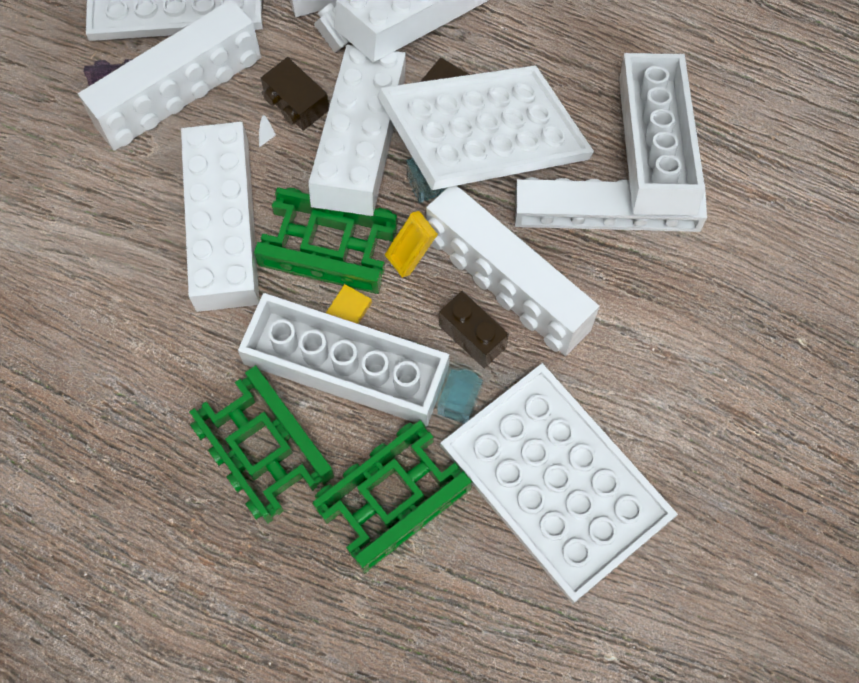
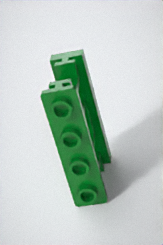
(321, 262)
(282, 429)
(409, 517)

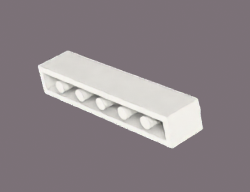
(591, 206)

